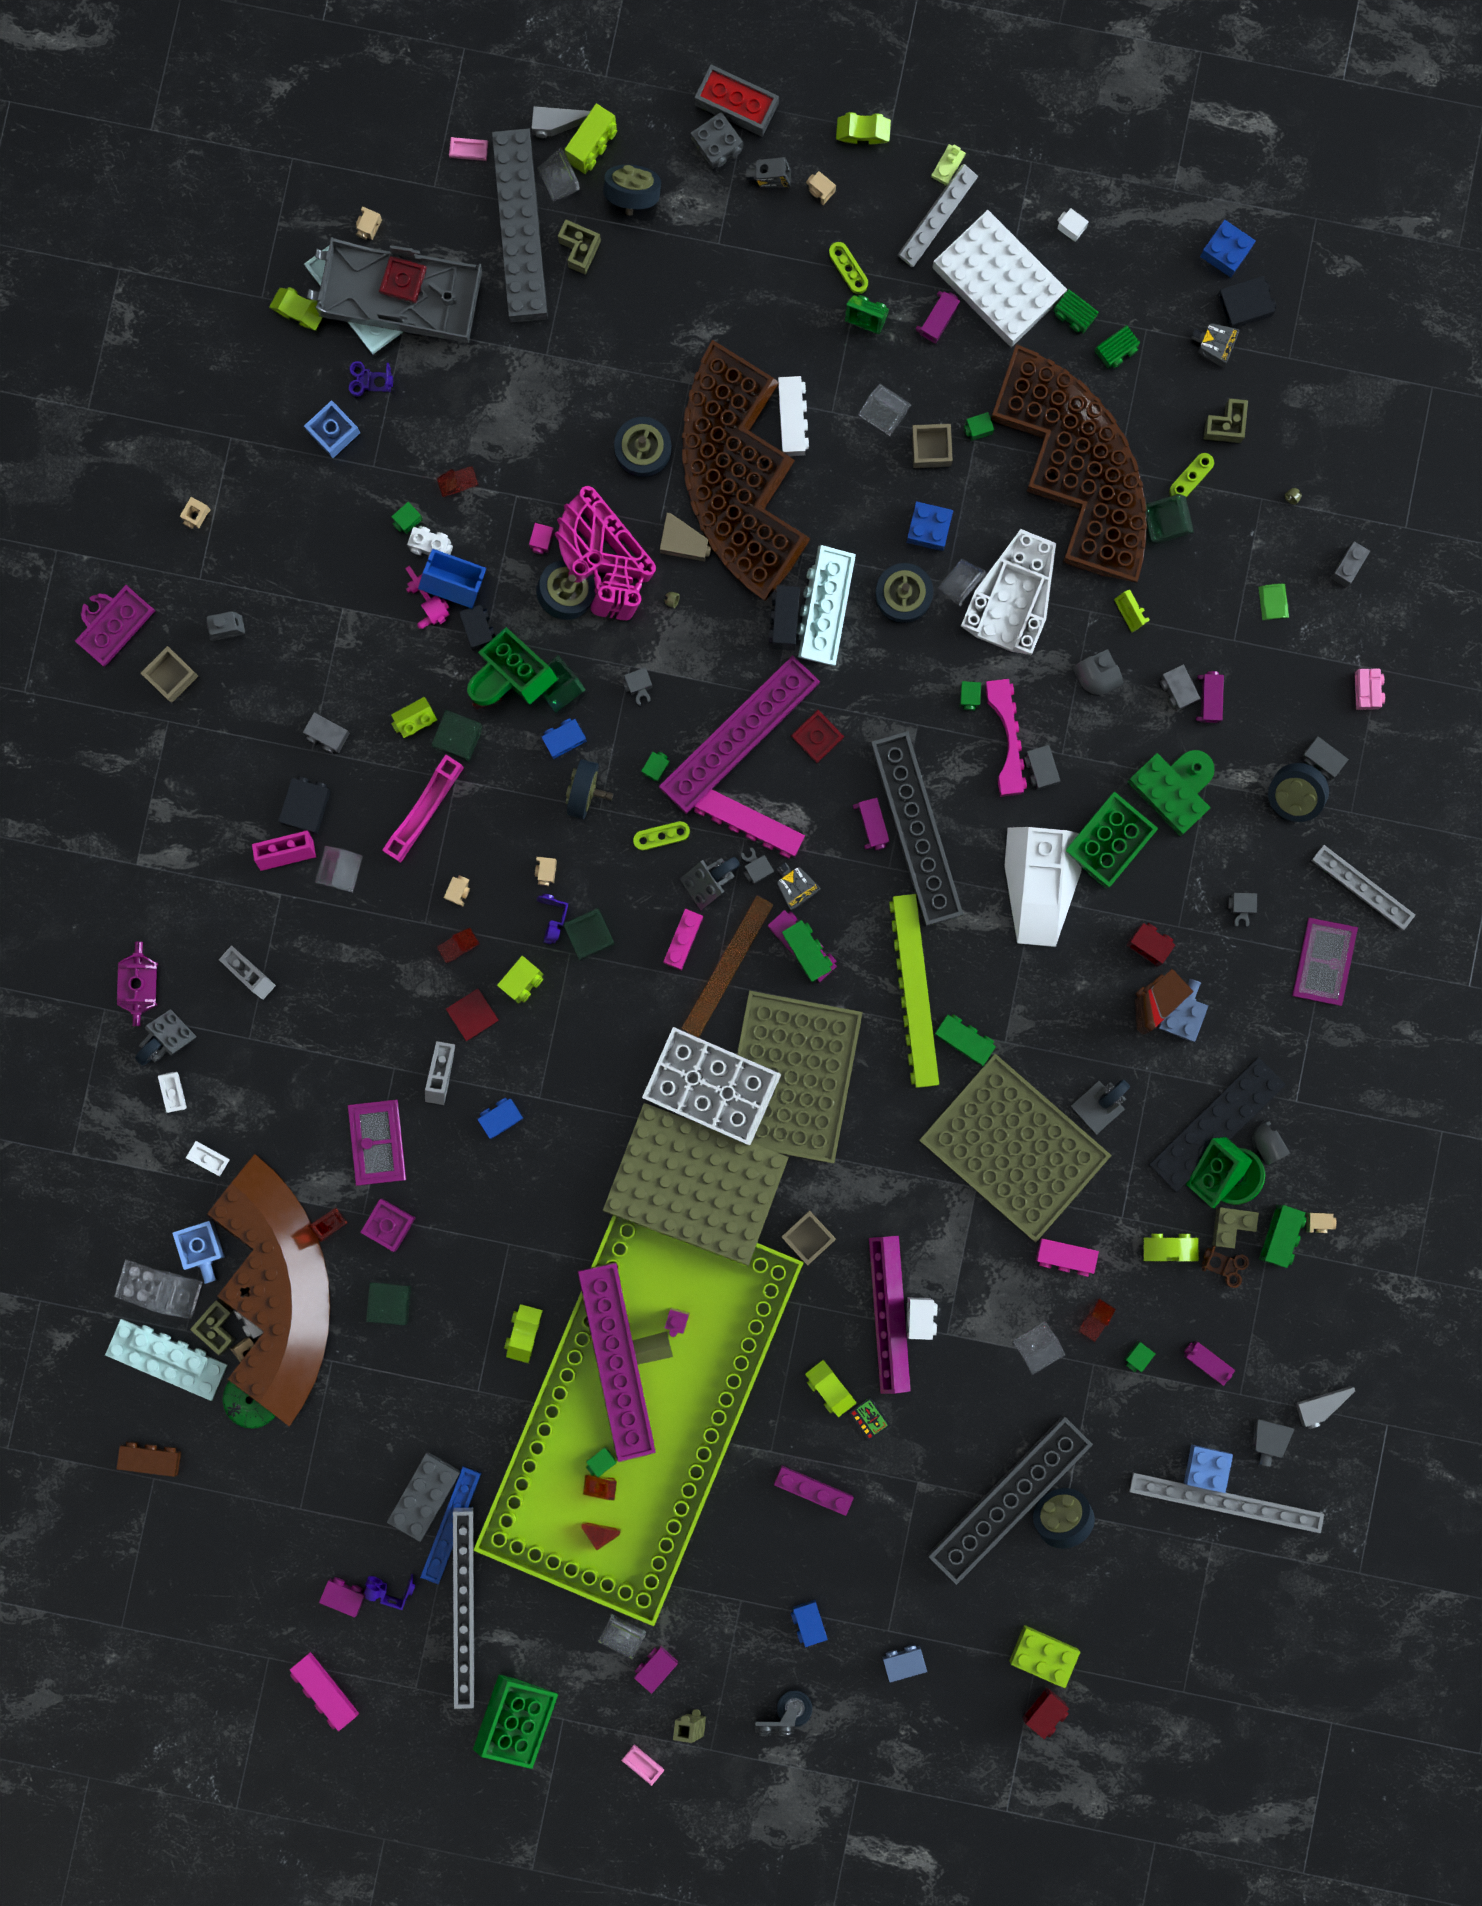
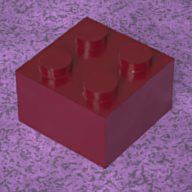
(1151, 944)
(1046, 1713)

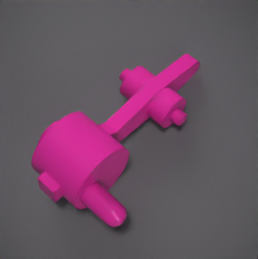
(433, 607)

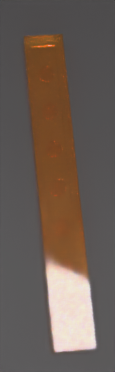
(727, 966)

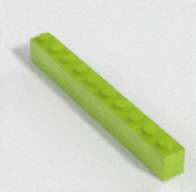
(915, 991)

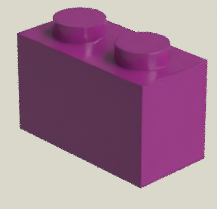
(342, 1597)
(655, 1669)

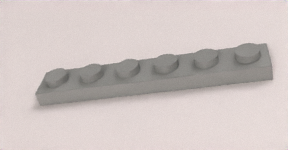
(937, 215)
(1363, 887)

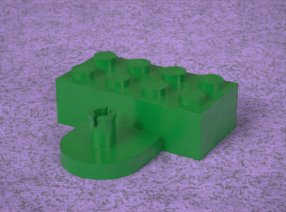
(507, 667)
(1175, 788)

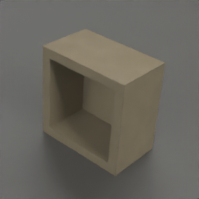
(932, 445)
(169, 674)
(808, 1237)

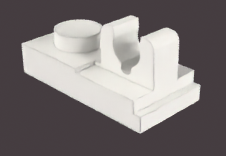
(172, 1092)
(207, 1158)

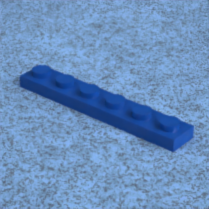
(443, 1542)

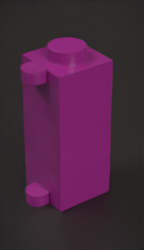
(939, 316)
(1211, 697)
(873, 824)
(676, 1321)
(1208, 1362)

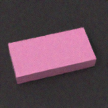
(468, 149)
(642, 1765)

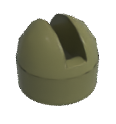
(1293, 496)
(672, 600)

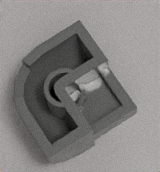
(1098, 673)
(1268, 1143)

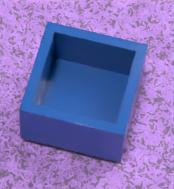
(1227, 248)
(929, 526)

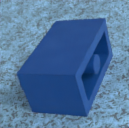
(563, 738)
(500, 1118)
(809, 1623)

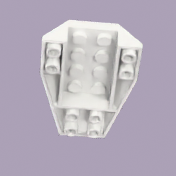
(1014, 595)
(1040, 882)

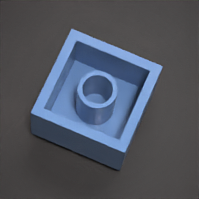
(332, 429)
(1208, 1468)

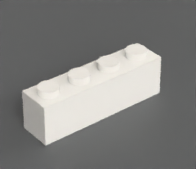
(792, 416)

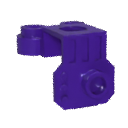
(366, 379)
(552, 933)
(376, 1588)

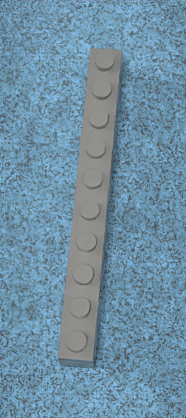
(463, 1607)

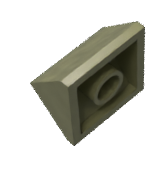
(652, 1348)

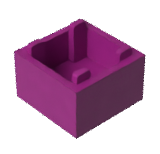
(388, 1225)

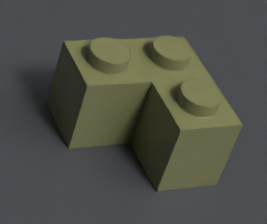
(583, 245)
(1231, 426)
(1228, 1222)
(209, 1327)

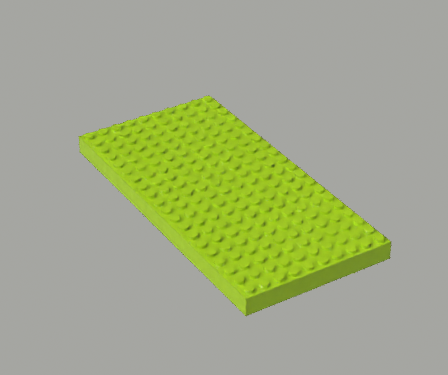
(690, 1410)

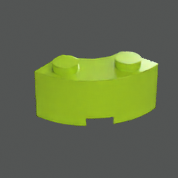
(863, 128)
(292, 305)
(1171, 1249)
(526, 1324)
(831, 1389)

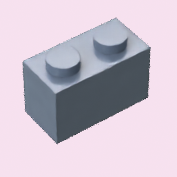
(904, 1663)

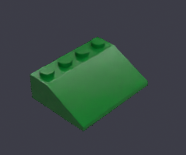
(1111, 840)
(515, 1722)

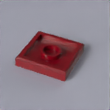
(402, 279)
(817, 736)
(472, 1014)

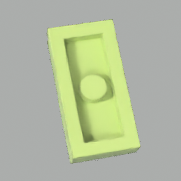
(948, 164)

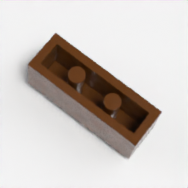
(148, 1459)

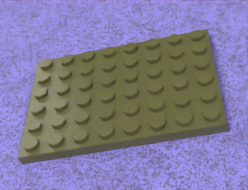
(815, 1056)
(1015, 1148)
(695, 1184)

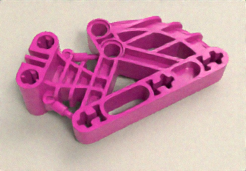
(615, 591)

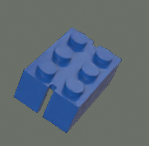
(452, 578)

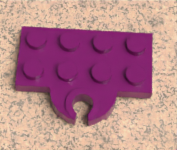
(112, 623)

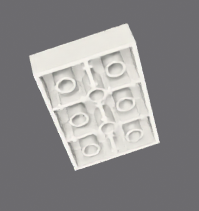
(999, 278)
(711, 1086)

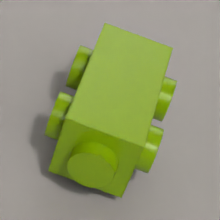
(413, 717)

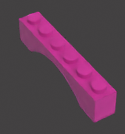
(999, 698)
(434, 793)

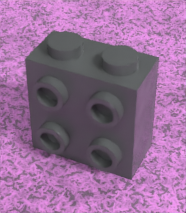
(717, 141)

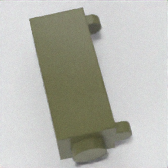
(689, 1727)

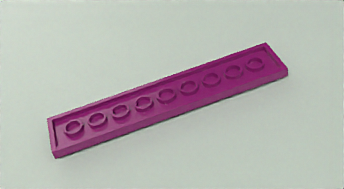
(739, 734)
(616, 1362)

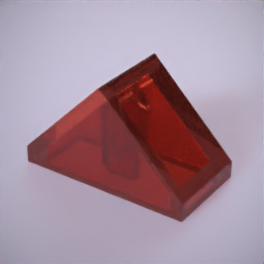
(327, 1225)
(600, 1534)

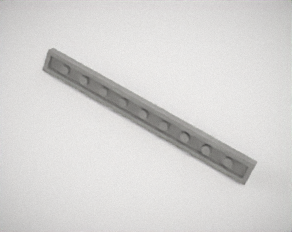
(1226, 1502)

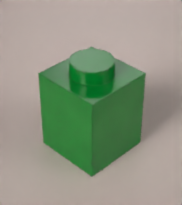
(979, 426)
(406, 518)
(970, 695)
(656, 766)
(1139, 1357)
(600, 1462)

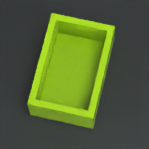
(591, 139)
(521, 980)
(1044, 1656)

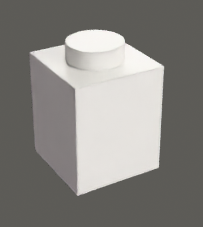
(1072, 224)

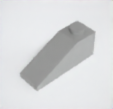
(555, 120)
(247, 972)
(439, 1073)
(1321, 1407)

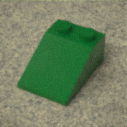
(866, 313)
(1218, 1171)

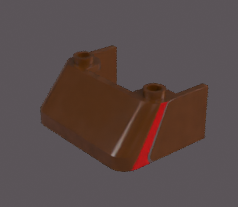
(1159, 1000)

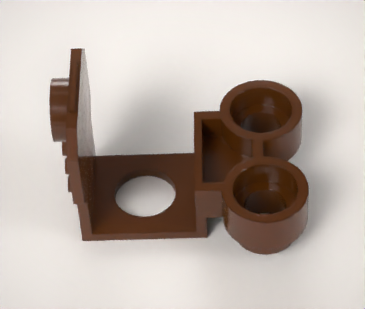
(1227, 1267)

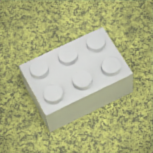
(920, 1318)

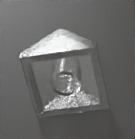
(558, 175)
(884, 409)
(962, 581)
(338, 869)
(1039, 1347)
(622, 1636)

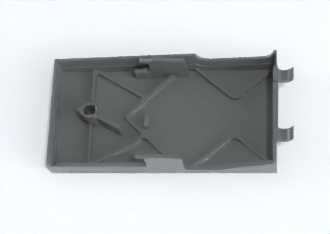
(353, 284)

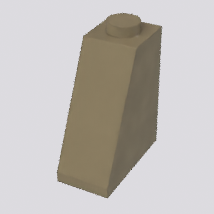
(683, 540)

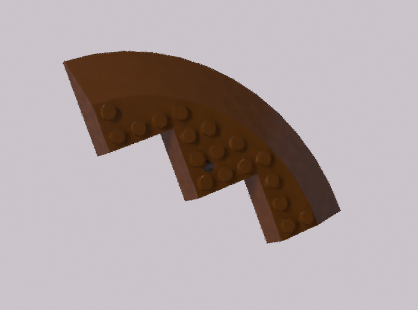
(1087, 459)
(729, 474)
(285, 1289)

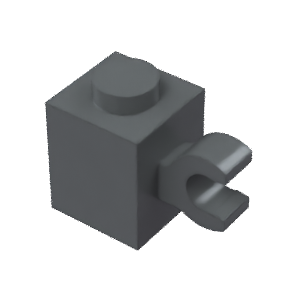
(637, 683)
(758, 868)
(1243, 905)

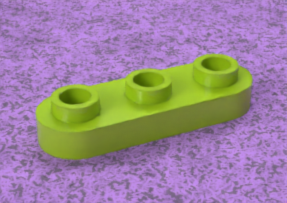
(847, 260)
(1198, 470)
(670, 832)

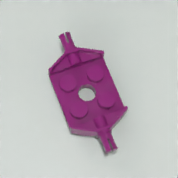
(141, 999)

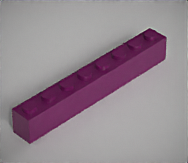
(889, 1314)

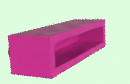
(324, 1691)

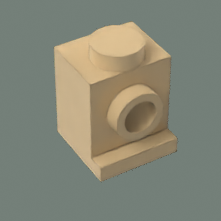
(821, 187)
(368, 224)
(194, 506)
(545, 871)
(457, 890)
(1320, 1222)
(244, 1345)

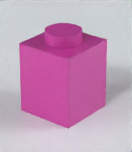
(541, 538)

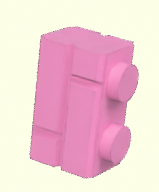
(1368, 689)

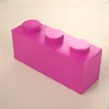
(284, 850)
(683, 939)
(1066, 1257)

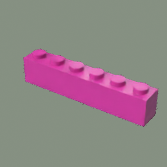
(751, 823)

